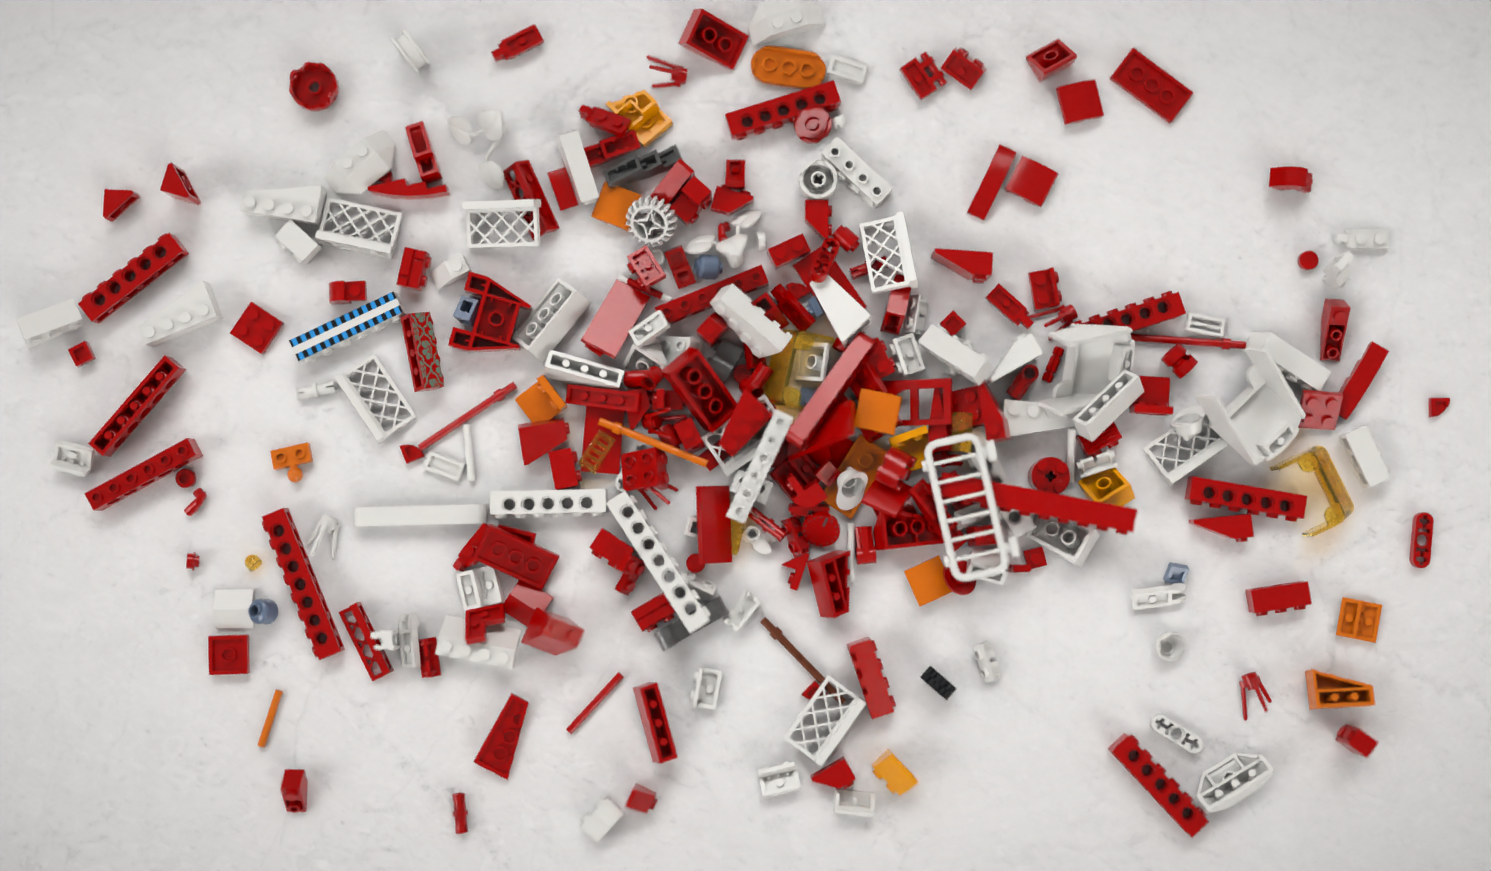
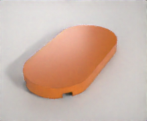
(788, 67)

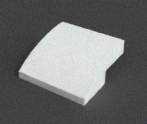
(480, 587)

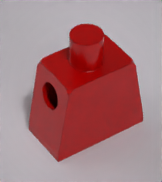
(689, 435)
(981, 540)

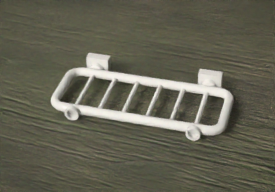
(1003, 548)

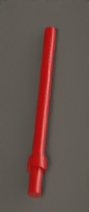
(1224, 343)
(498, 395)

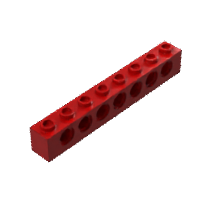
(312, 589)

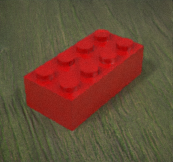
(700, 389)

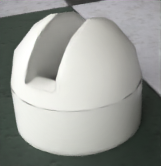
(839, 122)

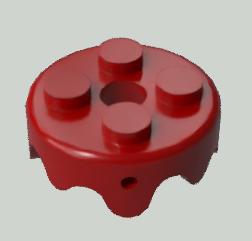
(306, 76)

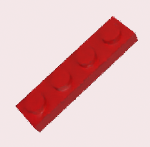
(603, 398)

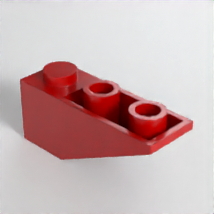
(1333, 328)

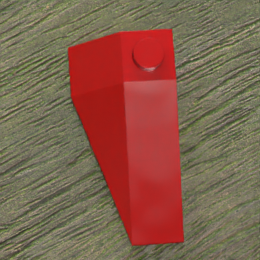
(903, 531)

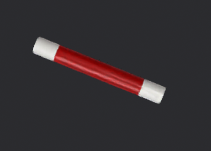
(655, 293)

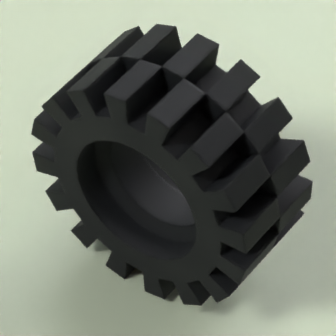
(938, 682)

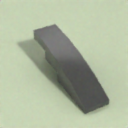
(640, 168)

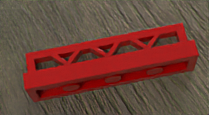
(531, 189)
(366, 627)

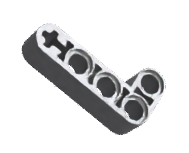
(677, 630)

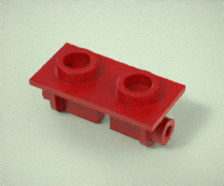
(796, 544)
(429, 660)

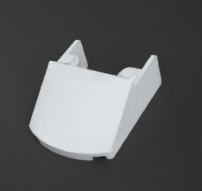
(1092, 362)
(1262, 417)

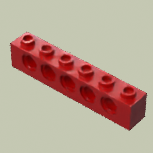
(734, 119)
(128, 289)
(700, 300)
(1173, 309)
(137, 406)
(143, 474)
(1295, 502)
(1195, 820)

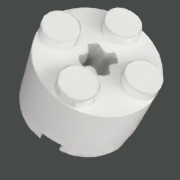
(818, 170)

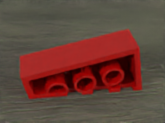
(870, 677)

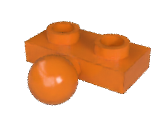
(292, 457)

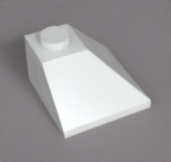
(644, 357)

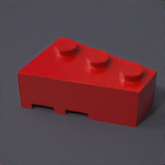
(745, 421)
(830, 582)

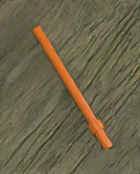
(618, 428)

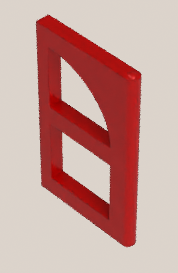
(896, 387)

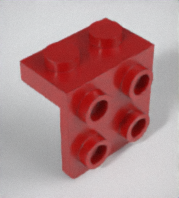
(645, 469)

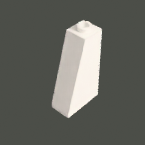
(577, 166)
(841, 309)

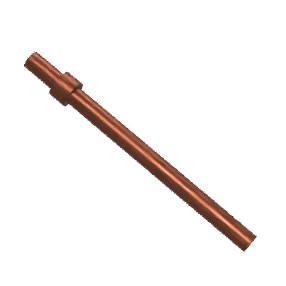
(776, 633)

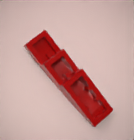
(611, 149)
(402, 190)
(1361, 378)
(924, 499)

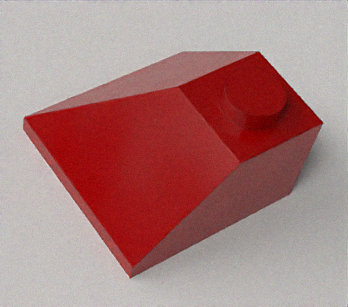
(834, 453)

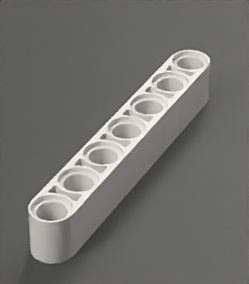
(420, 515)

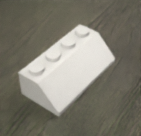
(551, 319)
(498, 649)

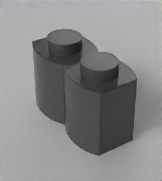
(725, 358)

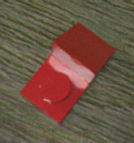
(735, 174)
(799, 564)

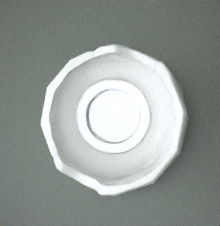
(1170, 646)

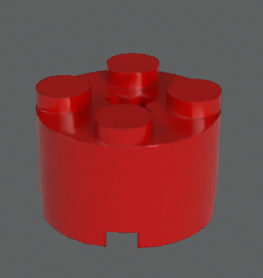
(895, 469)
(1058, 470)

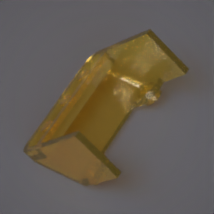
(777, 385)
(1319, 461)

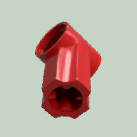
(647, 379)
(756, 380)
(1022, 383)
(865, 549)

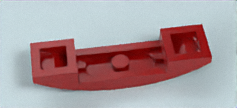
(991, 182)

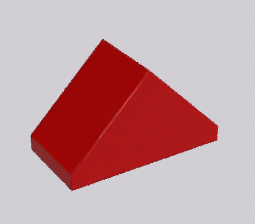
(117, 202)

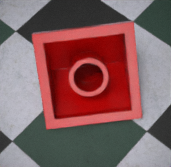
(1051, 59)
(178, 185)

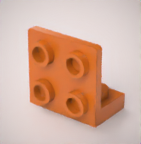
(541, 401)

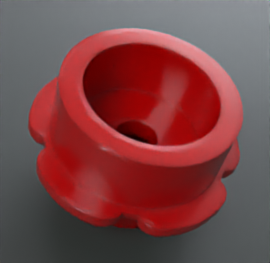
(192, 561)

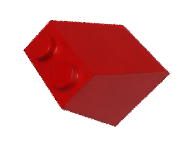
(552, 632)

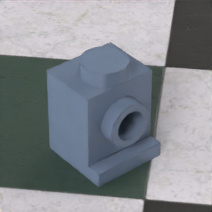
(467, 310)

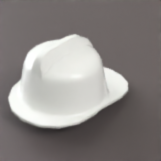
(1189, 422)
(850, 488)

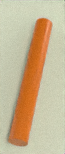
(270, 718)

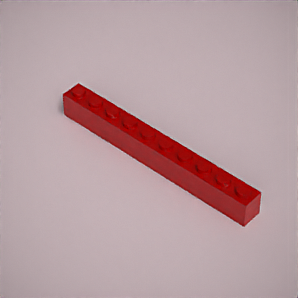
(1044, 504)

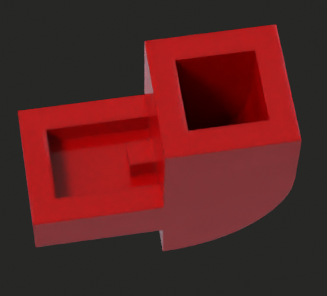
(1290, 178)
(347, 292)
(667, 398)
(805, 496)

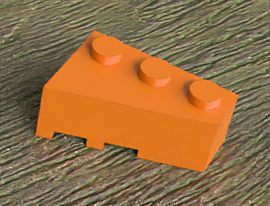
(1332, 692)

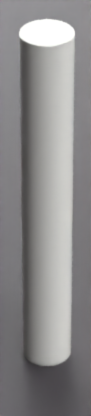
(468, 452)
(1071, 452)
(851, 546)

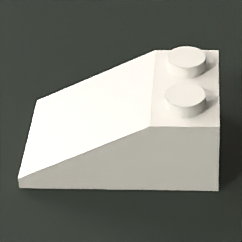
(1019, 353)
(1064, 539)

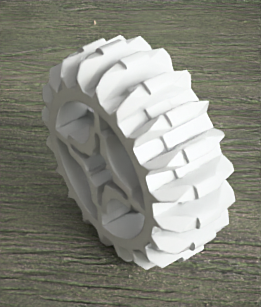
(637, 220)

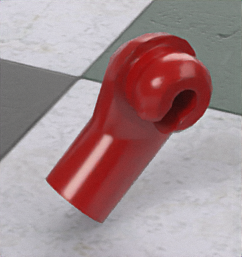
(722, 229)
(197, 502)

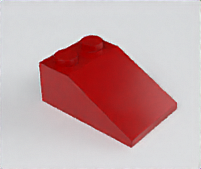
(713, 39)
(968, 264)

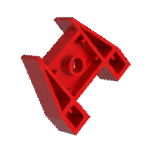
(494, 319)
(973, 400)

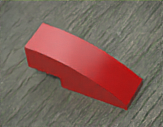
(423, 152)

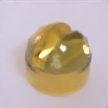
(252, 562)

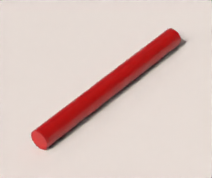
(595, 702)

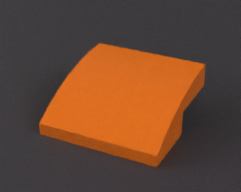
(613, 205)
(877, 411)
(927, 581)
(1359, 619)

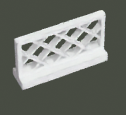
(502, 206)
(354, 243)
(903, 246)
(362, 408)
(744, 456)
(1193, 462)
(837, 732)

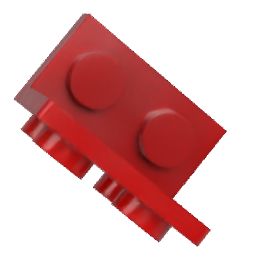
(1155, 397)

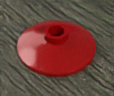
(955, 585)

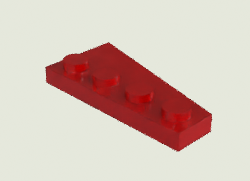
(501, 742)

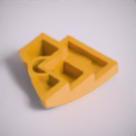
(645, 116)

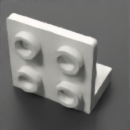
(674, 346)

